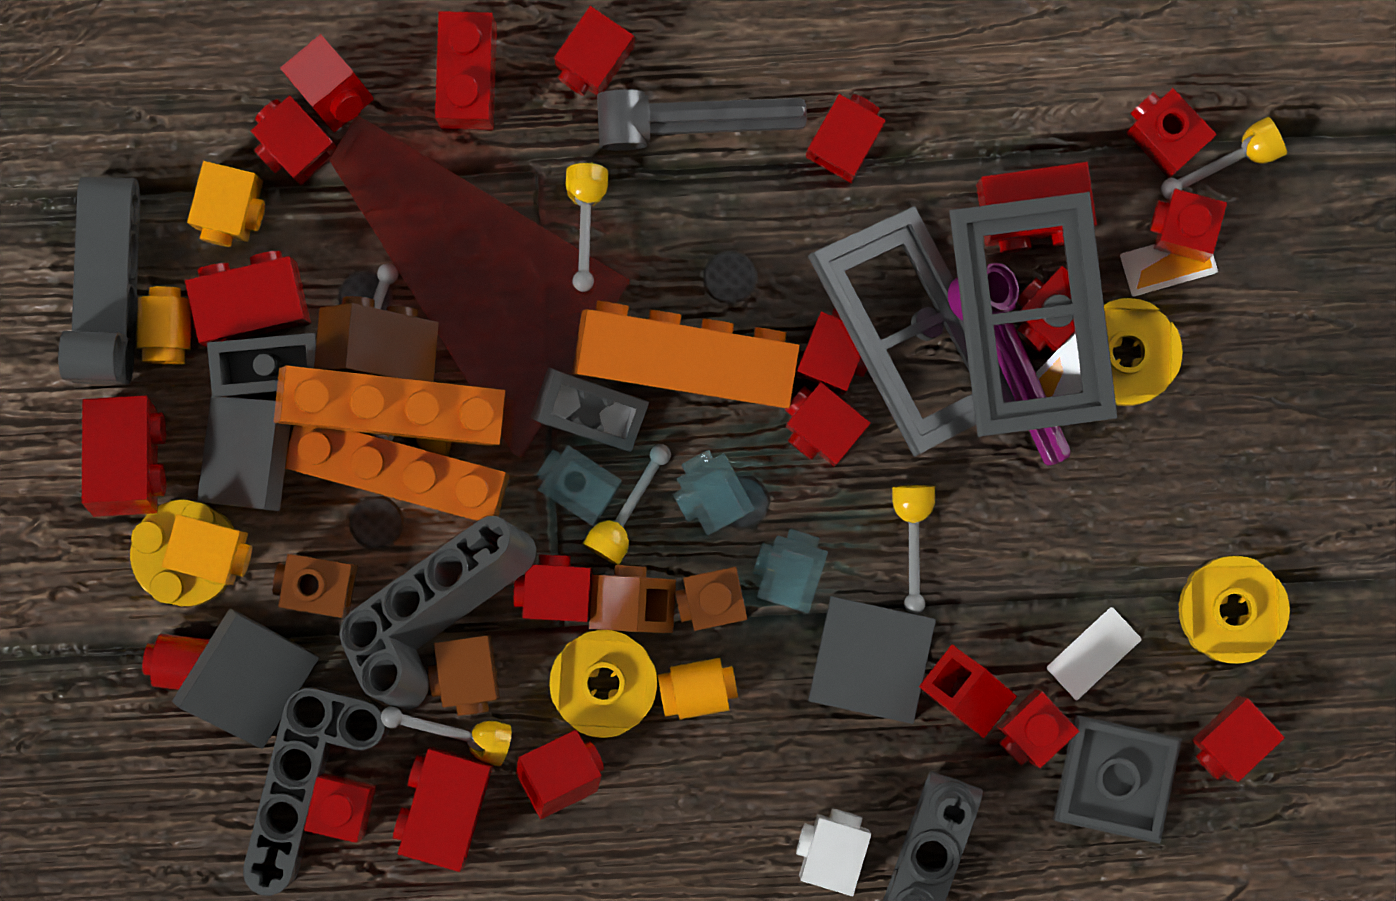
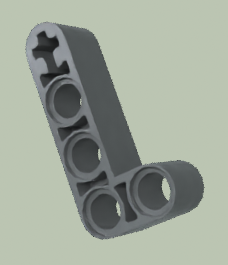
(104, 284)
(489, 557)
(283, 787)

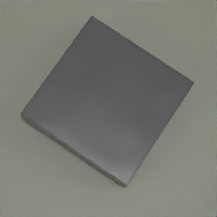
(243, 454)
(871, 660)
(245, 678)
(1117, 779)

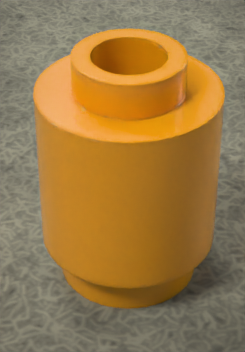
(163, 326)
(697, 688)

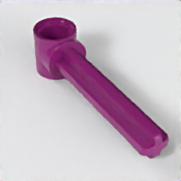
(1014, 358)

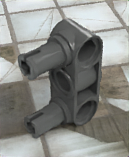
(942, 815)

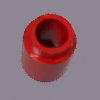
(171, 659)

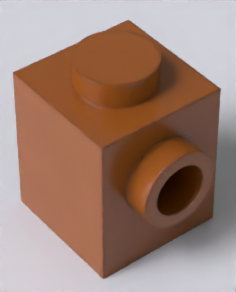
(315, 585)
(711, 599)
(632, 601)
(465, 674)

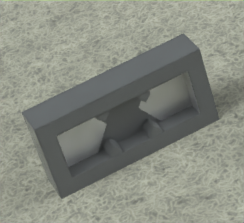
(589, 409)

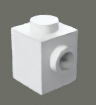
(833, 851)

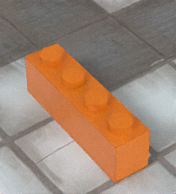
(686, 357)
(389, 406)
(397, 471)

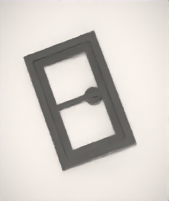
(1085, 306)
(927, 324)

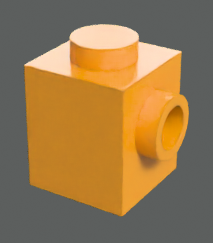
(226, 204)
(207, 550)

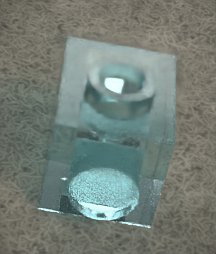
(578, 484)
(711, 493)
(790, 570)

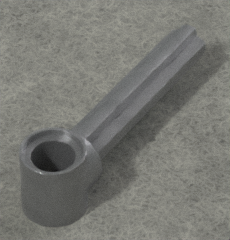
(629, 119)

